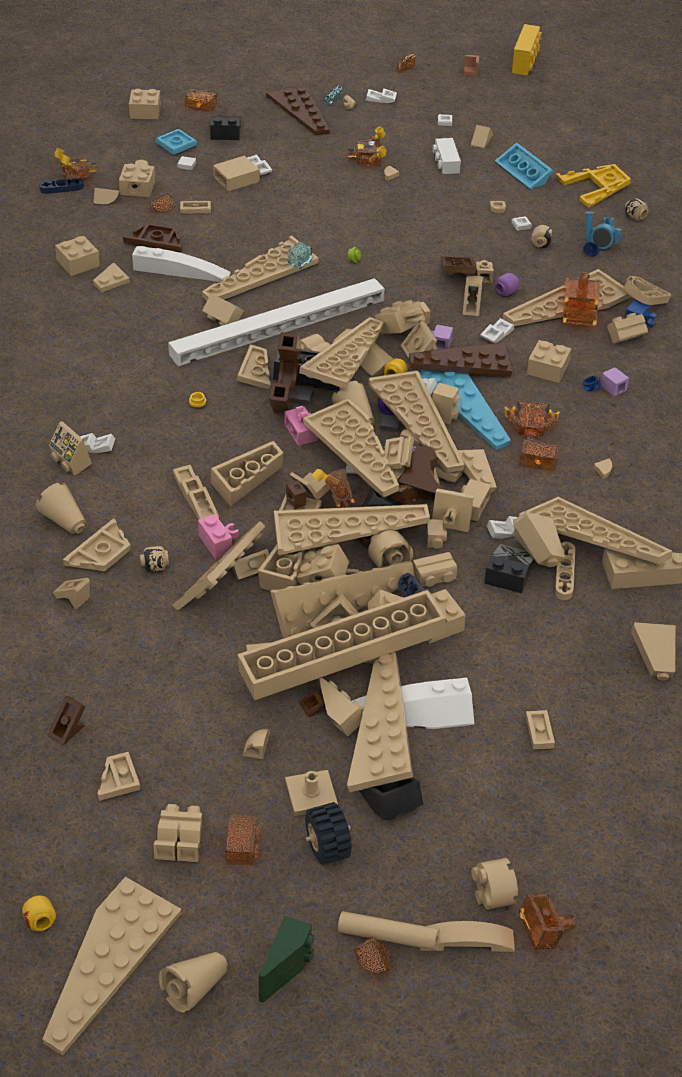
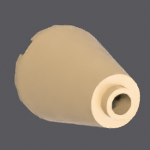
(357, 394)
(61, 508)
(191, 979)

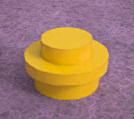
(197, 399)

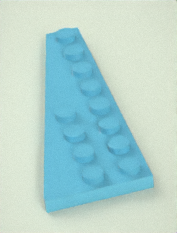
(472, 406)

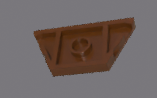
(155, 236)

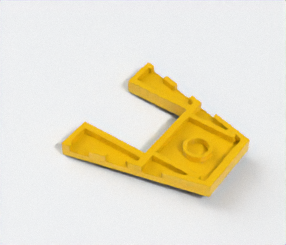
(608, 178)

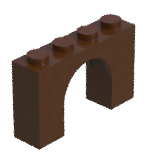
(283, 391)

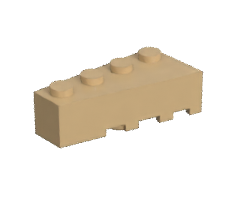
(246, 472)
(280, 570)
(630, 571)

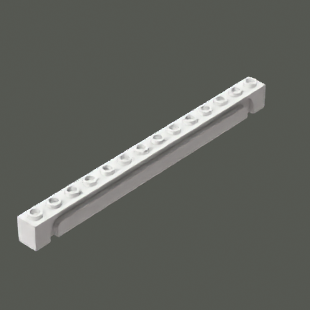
(275, 321)

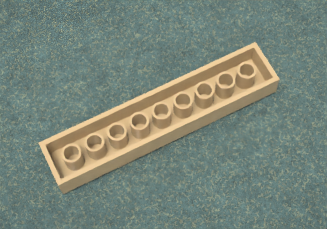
(341, 644)

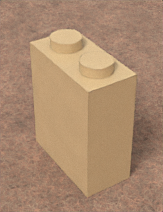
(236, 173)

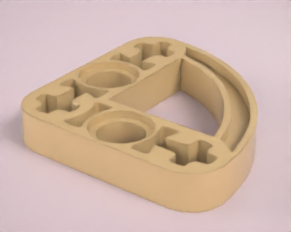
(645, 291)

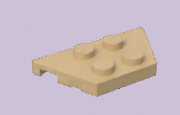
(100, 549)

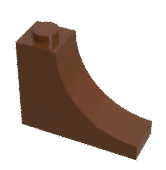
(421, 473)

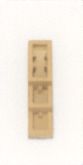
(194, 492)

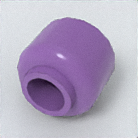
(507, 284)

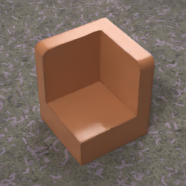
(471, 65)

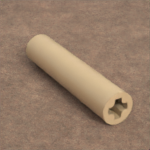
(389, 930)

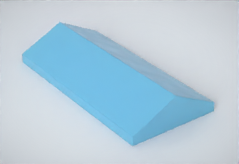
(524, 166)

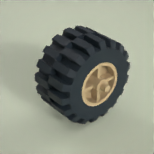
(328, 833)

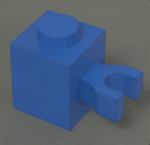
(641, 308)

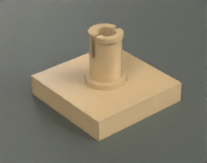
(419, 339)
(453, 509)
(309, 791)

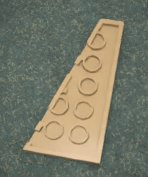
(217, 571)

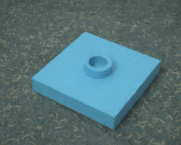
(176, 141)

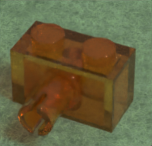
(543, 922)

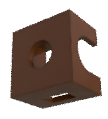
(296, 497)

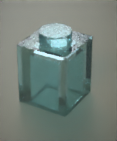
(299, 255)

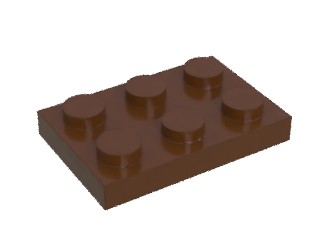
(455, 265)

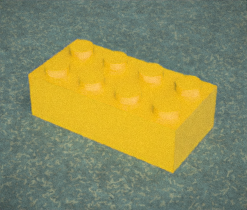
(526, 49)

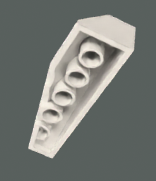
(176, 264)
(436, 704)

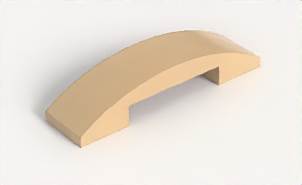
(474, 935)

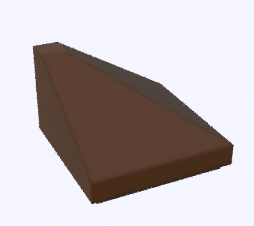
(312, 703)

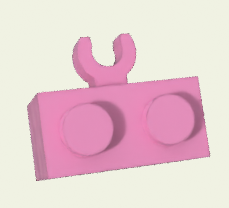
(297, 429)
(216, 536)

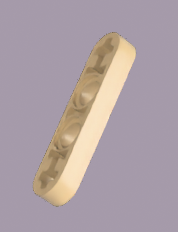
(565, 571)

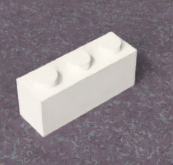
(447, 156)

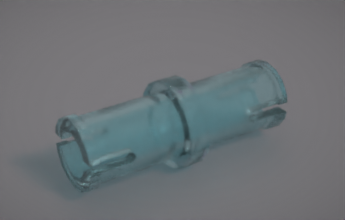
(333, 94)

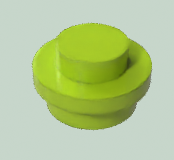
(354, 254)

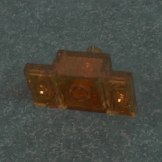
(581, 300)

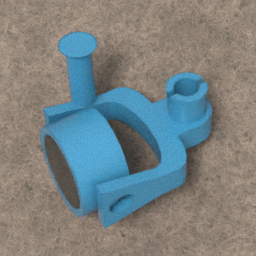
(603, 234)

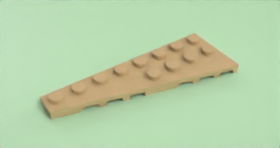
(258, 272)
(343, 357)
(414, 407)
(319, 527)
(591, 528)
(303, 603)
(382, 739)

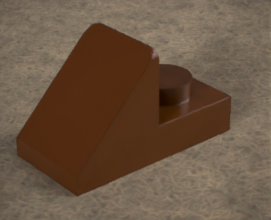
(67, 720)

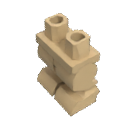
(175, 826)

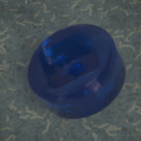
(591, 249)
(591, 383)

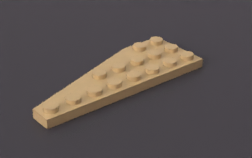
(551, 304)
(352, 437)
(115, 944)

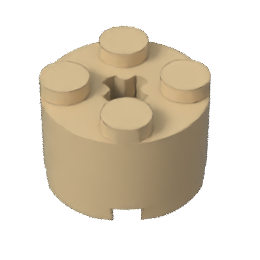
(389, 549)
(495, 883)

